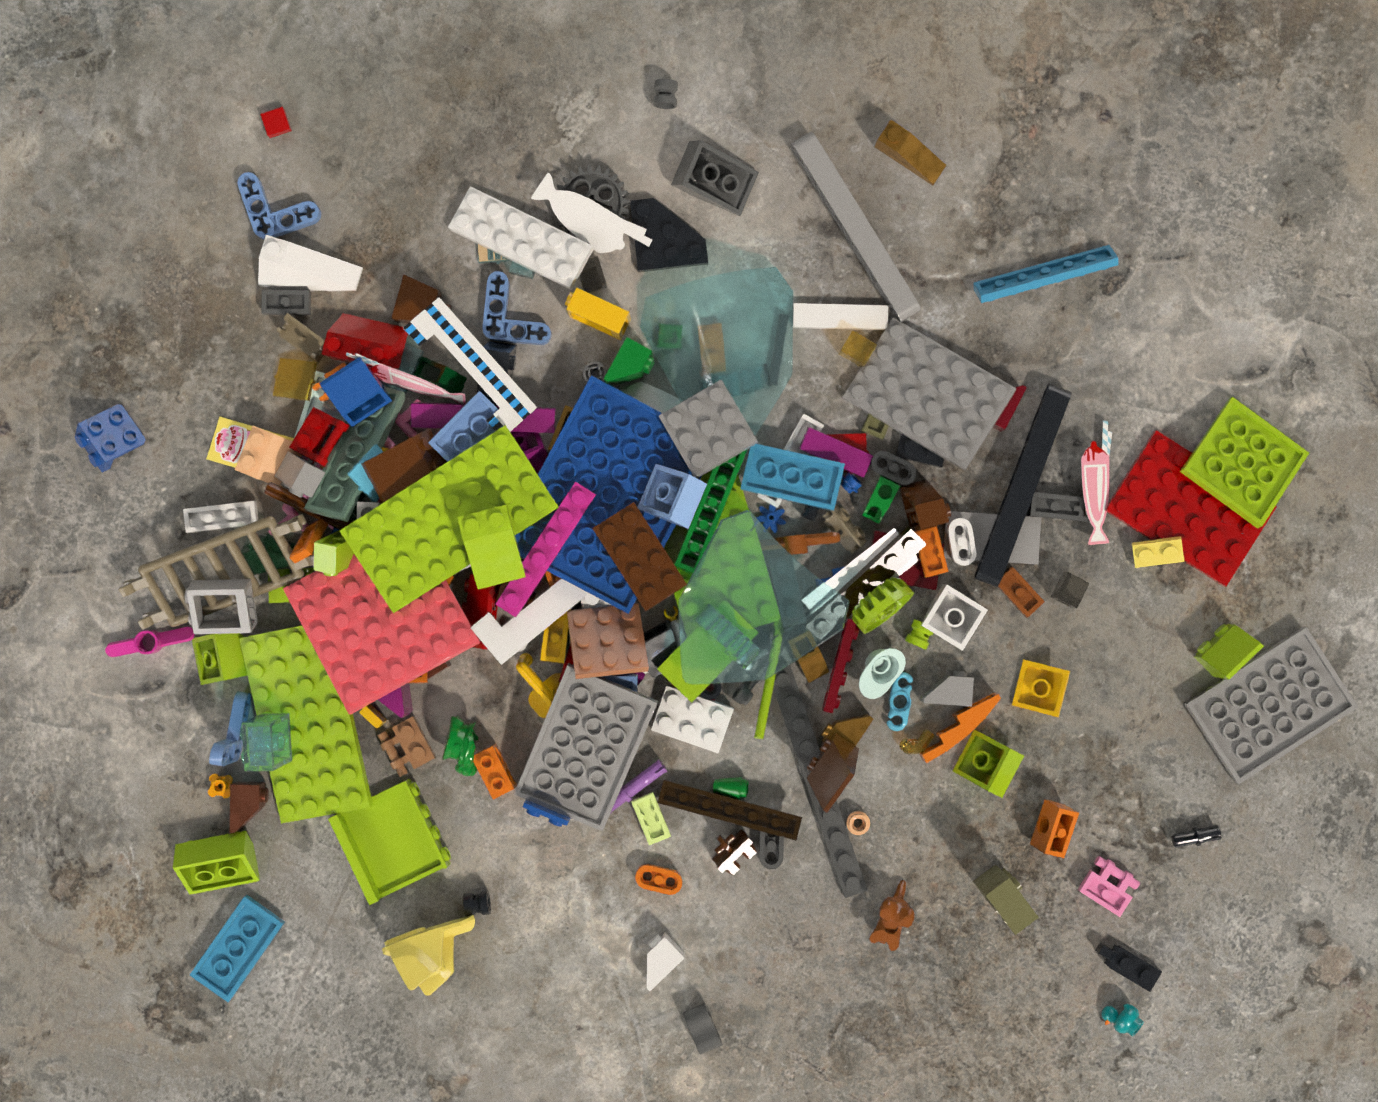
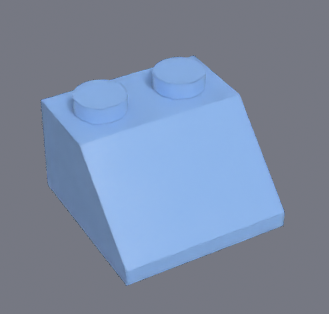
(672, 495)

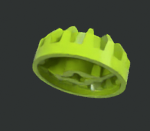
(881, 604)

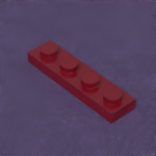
(838, 676)

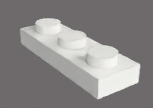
(220, 516)

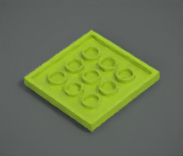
(1244, 462)

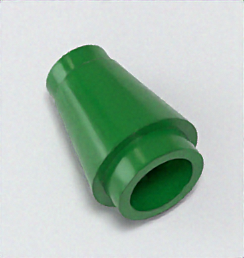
(731, 787)

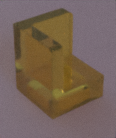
(857, 349)

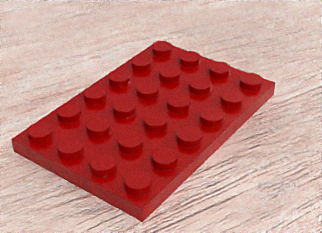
(1167, 504)

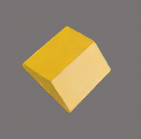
(1041, 688)

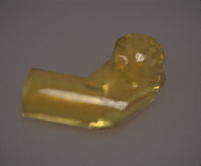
(916, 746)

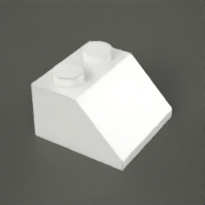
(953, 616)

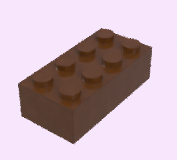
(639, 556)

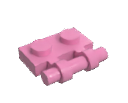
(1105, 893)

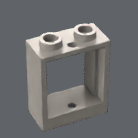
(245, 603)

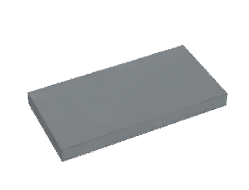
(1026, 546)

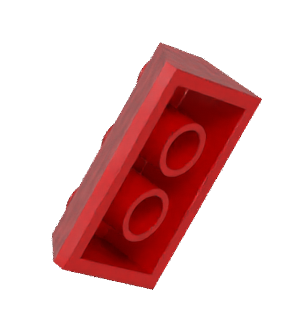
(366, 337)
(479, 603)

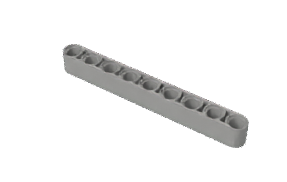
(855, 227)

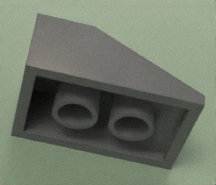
(714, 177)

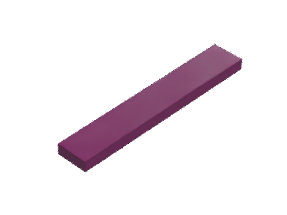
(439, 414)

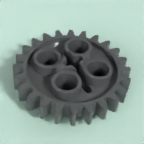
(597, 183)

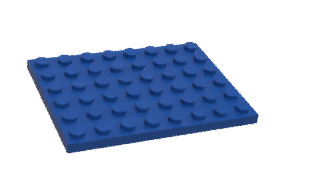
(611, 451)

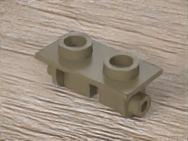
(851, 535)

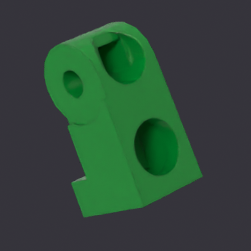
(880, 499)

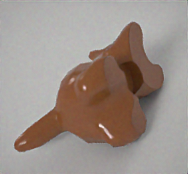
(893, 916)

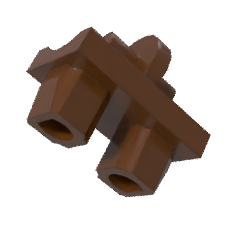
(731, 849)

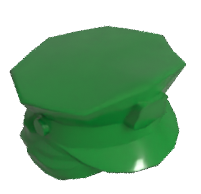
(461, 746)

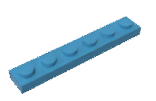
(1045, 273)

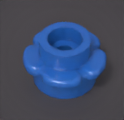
(850, 483)

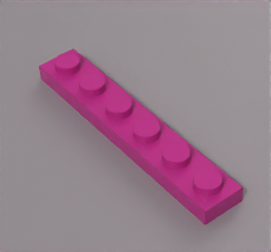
(546, 548)

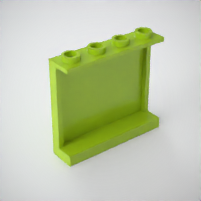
(390, 841)

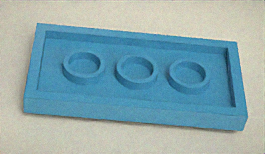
(792, 476)
(237, 948)

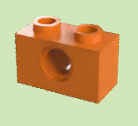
(1054, 828)

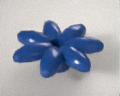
(772, 523)

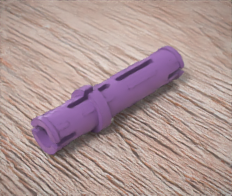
(639, 782)

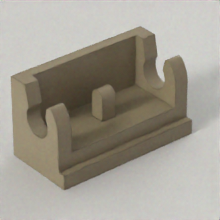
(302, 338)

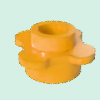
(215, 780)

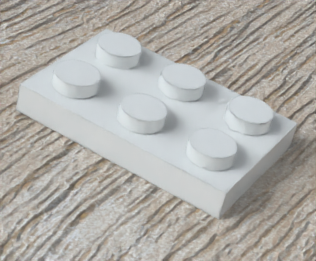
(696, 723)

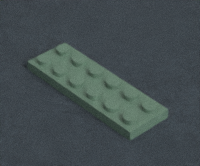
(337, 492)

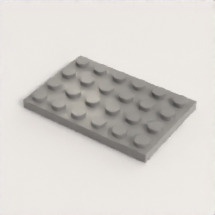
(929, 394)
(1271, 705)
(585, 748)

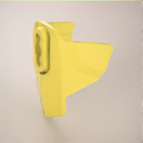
(427, 955)

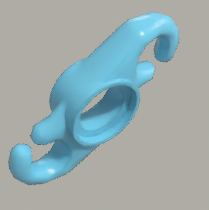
(902, 712)

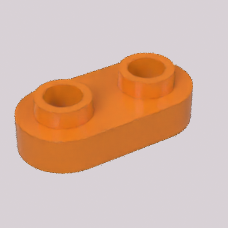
(658, 880)

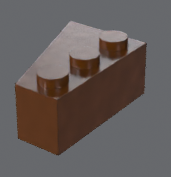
(924, 505)

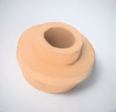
(864, 826)

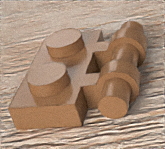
(413, 743)

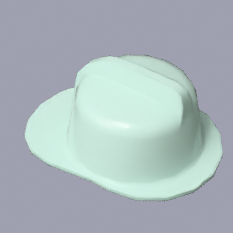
(881, 671)

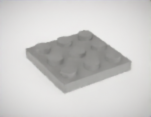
(708, 429)

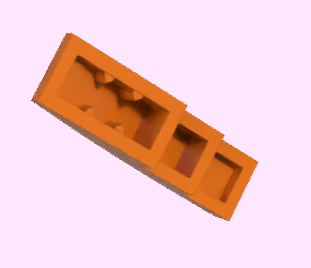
(966, 721)

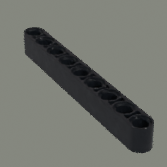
(1022, 485)

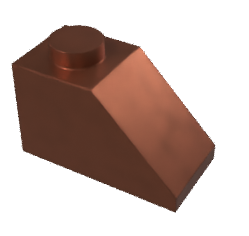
(246, 802)

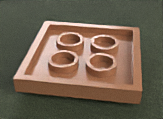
(607, 641)

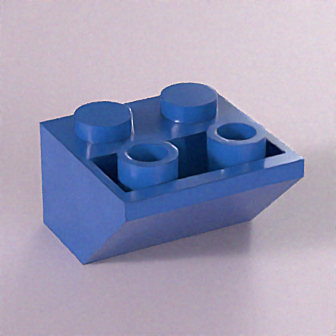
(356, 391)

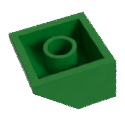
(630, 363)

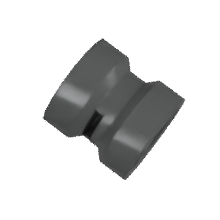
(665, 93)

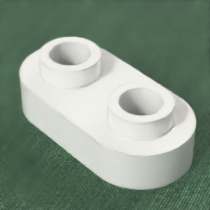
(963, 541)

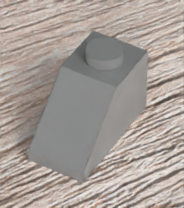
(951, 690)

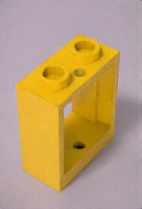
(597, 313)

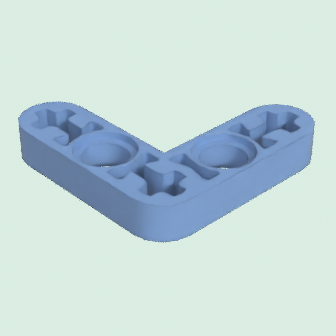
(273, 219)
(505, 325)
(230, 749)

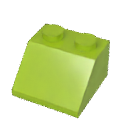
(1227, 651)
(219, 657)
(988, 763)

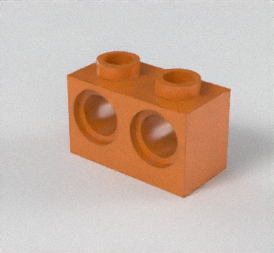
(494, 771)

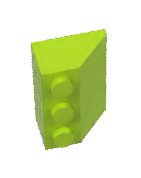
(216, 862)

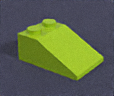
(491, 546)

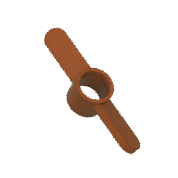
(799, 543)

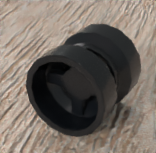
(477, 903)

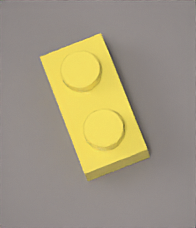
(1158, 552)

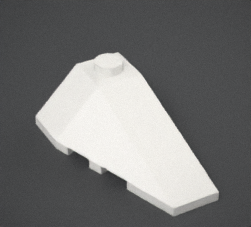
(299, 268)

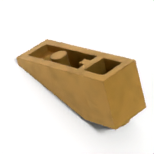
(909, 152)

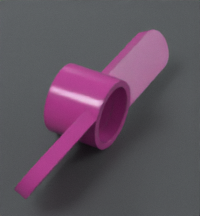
(161, 639)

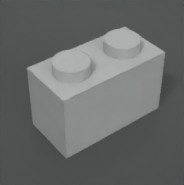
(299, 475)

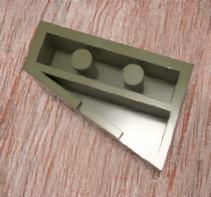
(1004, 896)

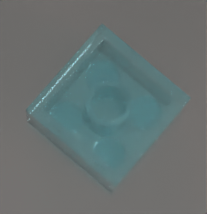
(266, 742)

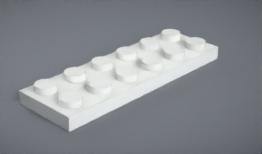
(521, 238)

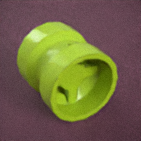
(919, 635)

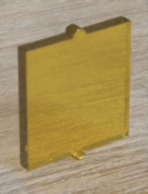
(294, 379)

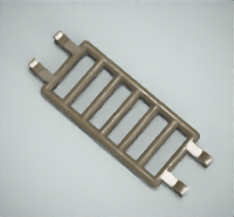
(165, 611)

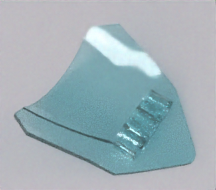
(727, 330)
(752, 607)

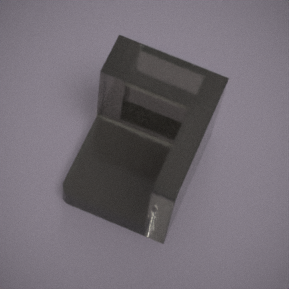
(592, 276)
(1070, 590)

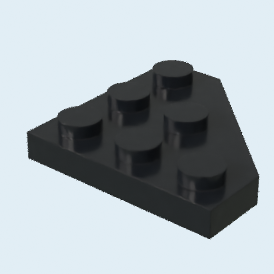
(672, 243)

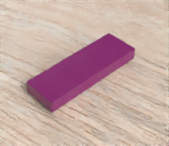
(829, 448)

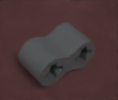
(702, 1028)

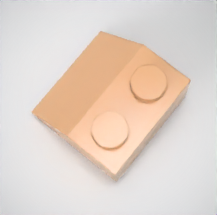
(263, 455)

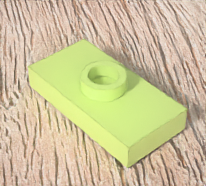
(651, 818)

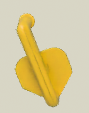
(543, 691)

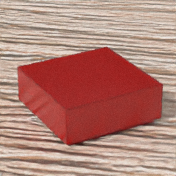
(276, 122)

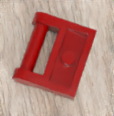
(313, 434)

